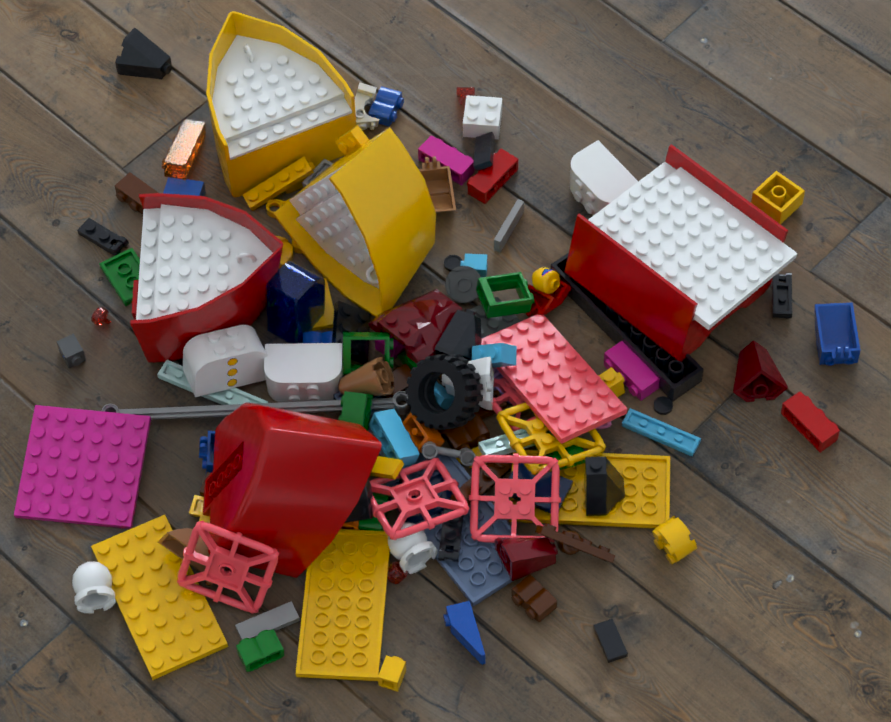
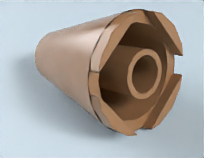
(371, 379)

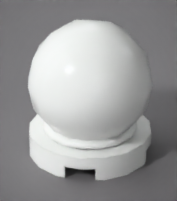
(412, 550)
(93, 587)

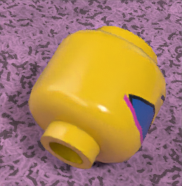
(546, 280)

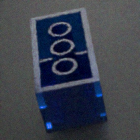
(294, 302)

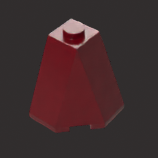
(757, 375)
(525, 555)

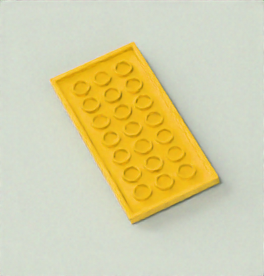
(645, 498)
(345, 608)
(164, 619)

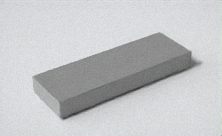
(508, 225)
(272, 619)

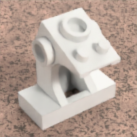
(364, 97)

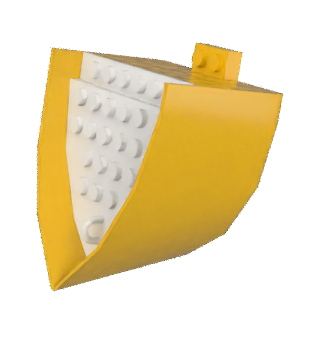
(272, 102)
(365, 220)

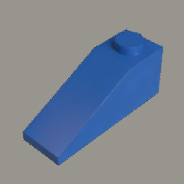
(464, 628)

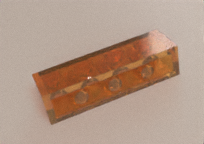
(184, 149)

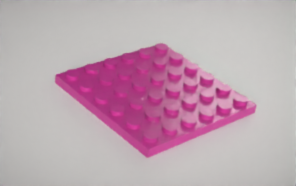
(83, 467)

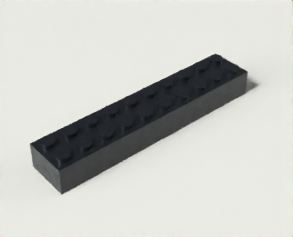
(674, 375)

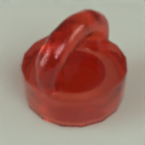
(100, 316)
(395, 570)

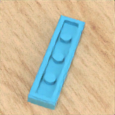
(661, 432)

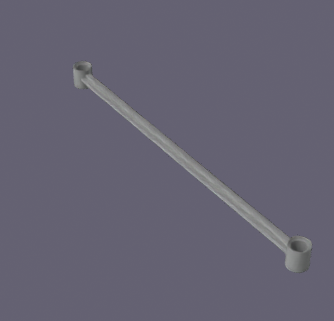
(224, 410)

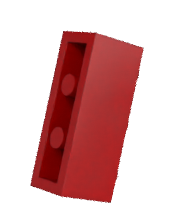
(491, 179)
(810, 421)

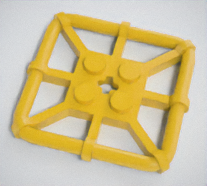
(545, 442)

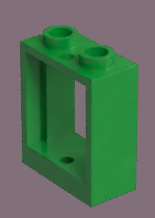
(490, 284)
(348, 336)

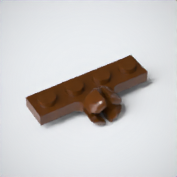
(571, 543)

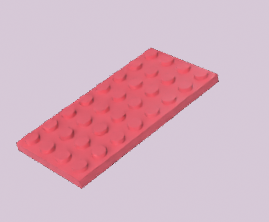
(556, 379)

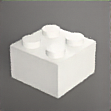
(482, 116)

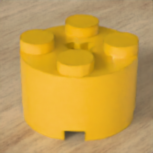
(674, 539)

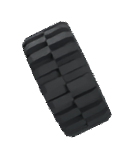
(422, 396)

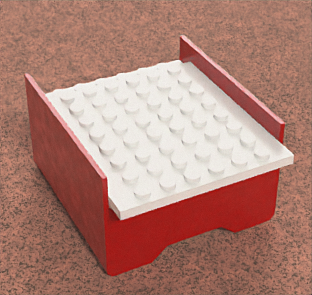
(678, 254)

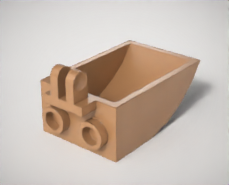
(439, 184)
(178, 540)

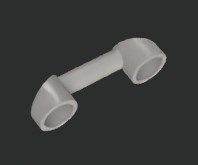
(465, 455)

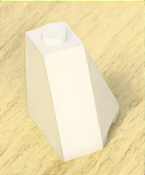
(485, 370)

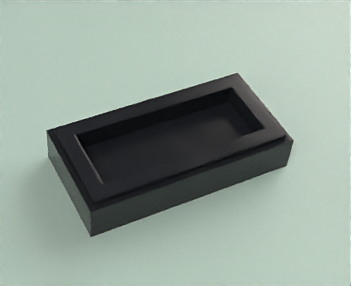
(610, 640)

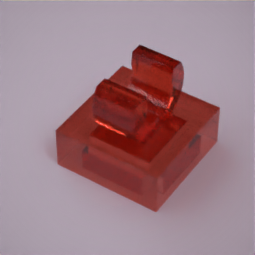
(463, 91)

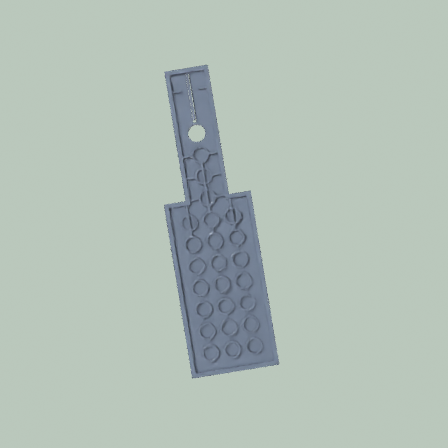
(479, 566)

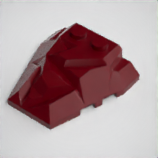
(418, 323)

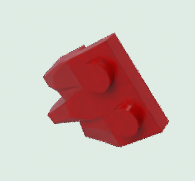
(544, 302)

